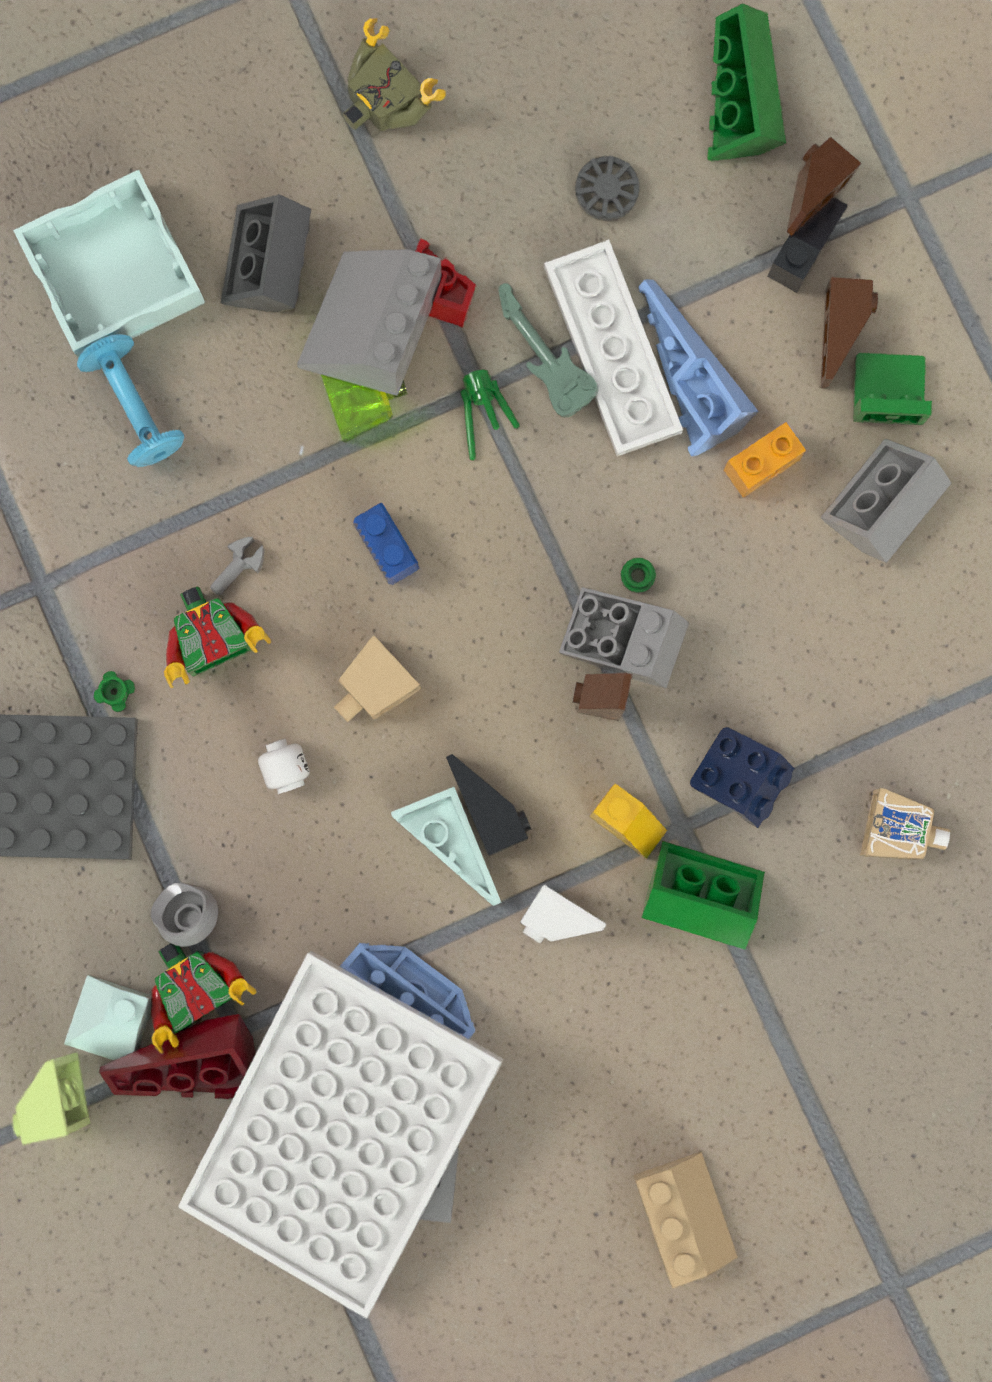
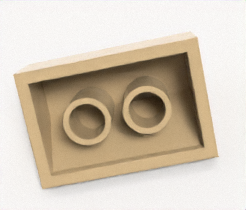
(685, 1219)

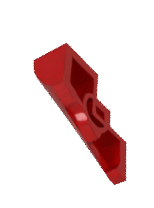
(453, 294)

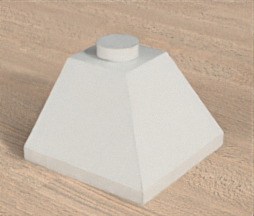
(557, 918)

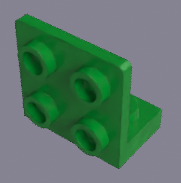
(890, 389)

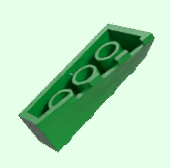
(746, 87)

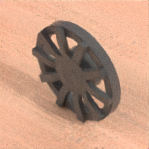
(607, 187)

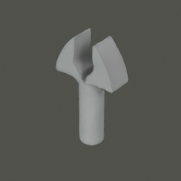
(238, 564)

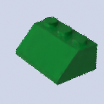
(704, 895)

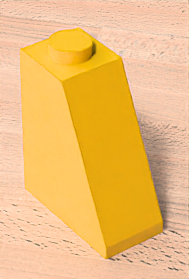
(629, 820)

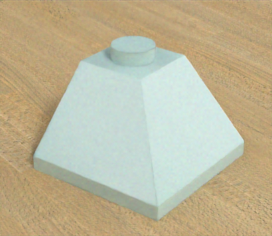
(109, 1019)

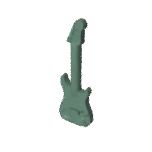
(567, 385)

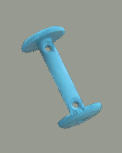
(102, 355)

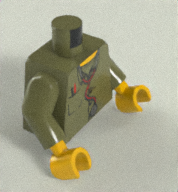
(384, 87)

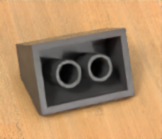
(266, 254)

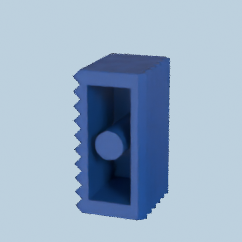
(386, 544)

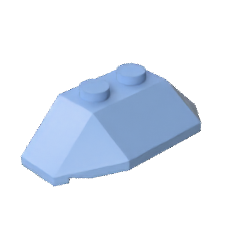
(412, 982)

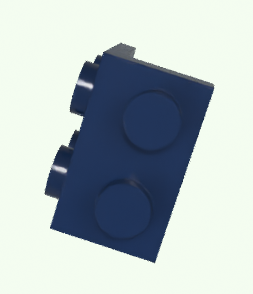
(742, 775)

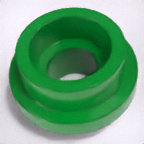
(642, 565)

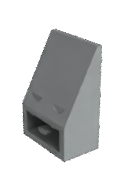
(624, 636)

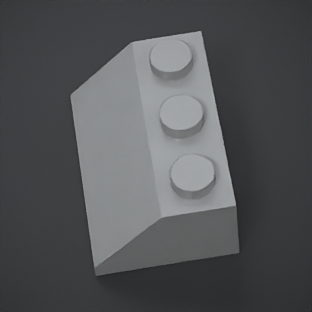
(887, 499)

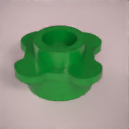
(109, 682)

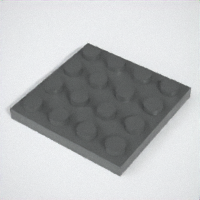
(67, 786)

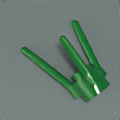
(480, 390)

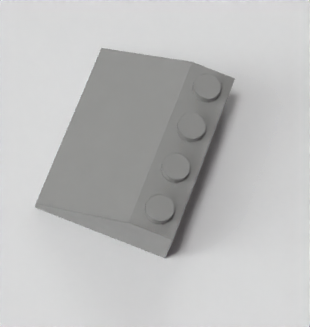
(373, 317)

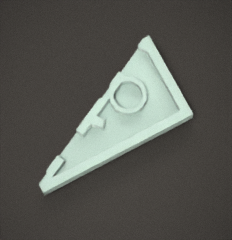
(445, 831)

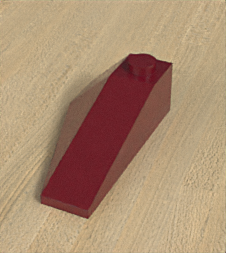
(208, 1059)

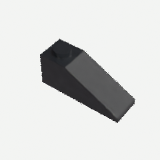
(805, 246)
(492, 814)

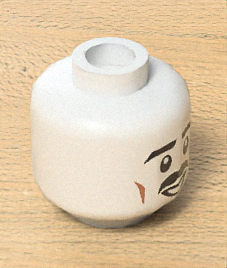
(283, 766)

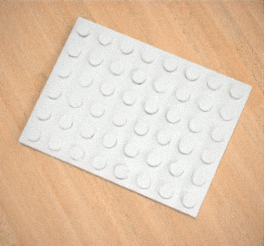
(339, 1133)

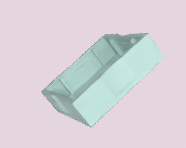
(109, 264)

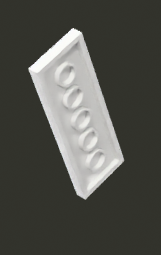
(613, 347)

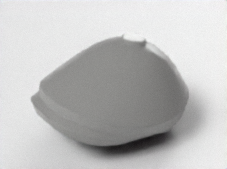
(184, 914)

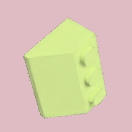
(53, 1102)

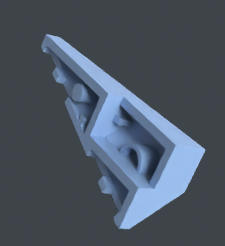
(707, 395)

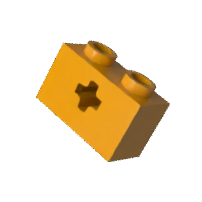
(764, 459)

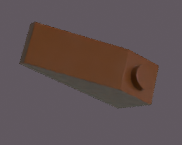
(823, 176)
(845, 314)
(603, 695)

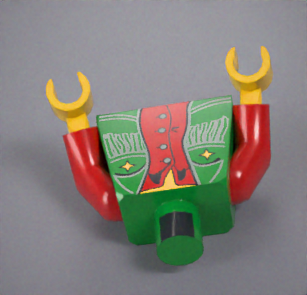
(208, 636)
(191, 990)

